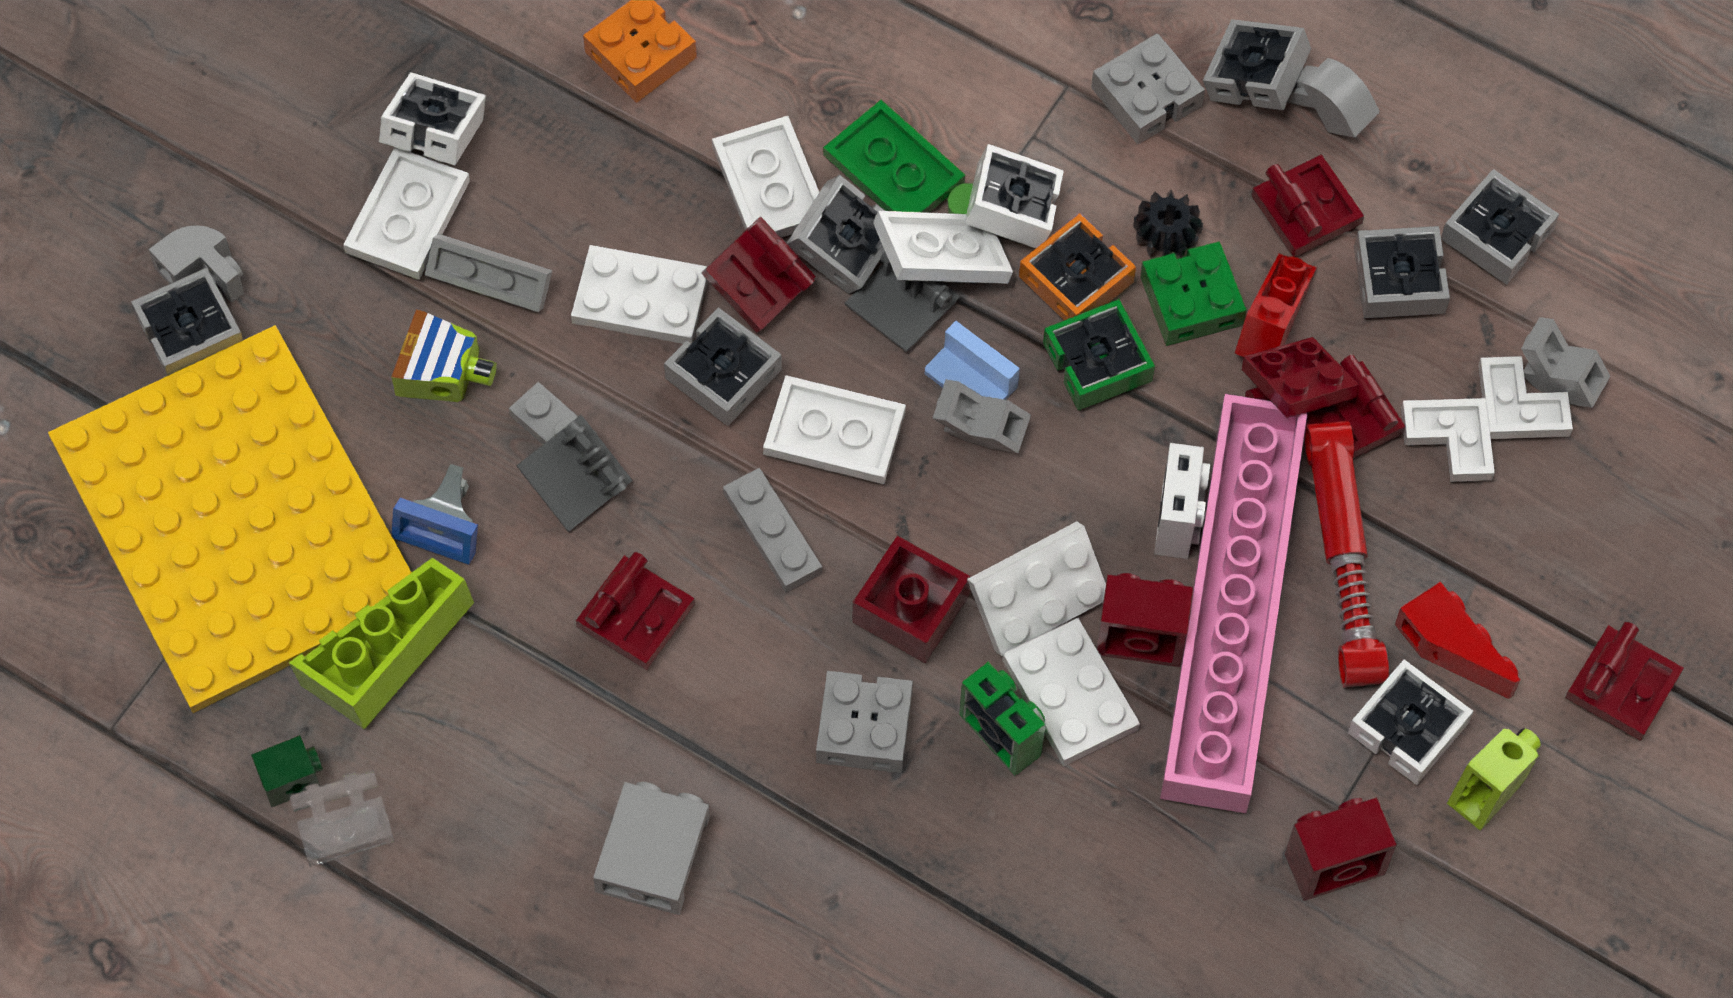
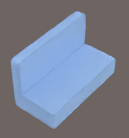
(973, 364)

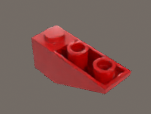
(1275, 306)
(1449, 638)

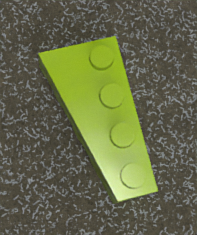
(385, 643)

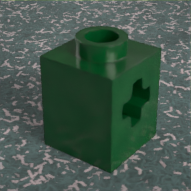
(286, 769)

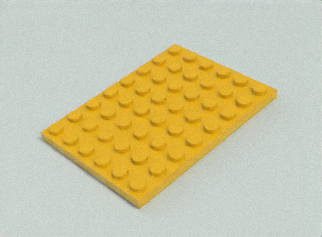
(231, 515)

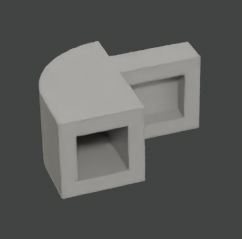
(1337, 96)
(194, 249)
(1561, 367)
(981, 419)

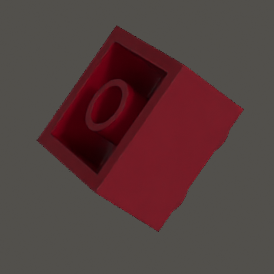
(911, 599)
(1144, 619)
(1340, 847)

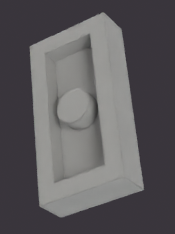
(541, 413)

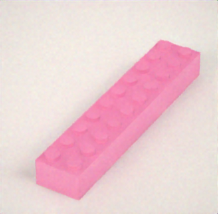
(1234, 606)

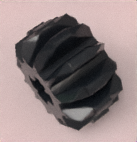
(1177, 213)

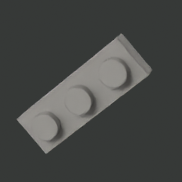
(488, 272)
(772, 530)

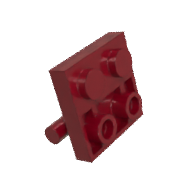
(1306, 204)
(758, 274)
(1298, 377)
(1369, 414)
(635, 611)
(1624, 681)

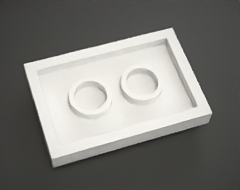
(767, 174)
(405, 212)
(940, 248)
(640, 295)
(834, 429)
(1038, 588)
(1072, 691)

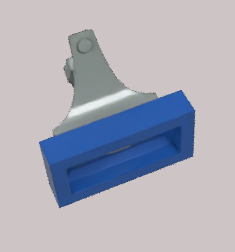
(438, 521)

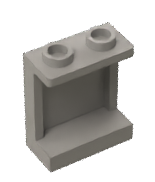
(651, 846)

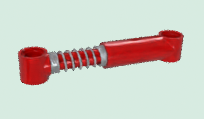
(1331, 455)

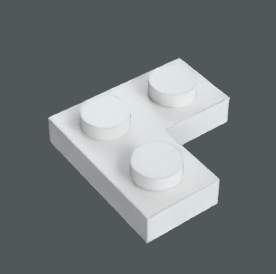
(1518, 413)
(1459, 425)

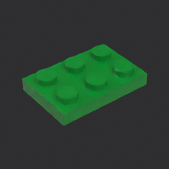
(893, 162)

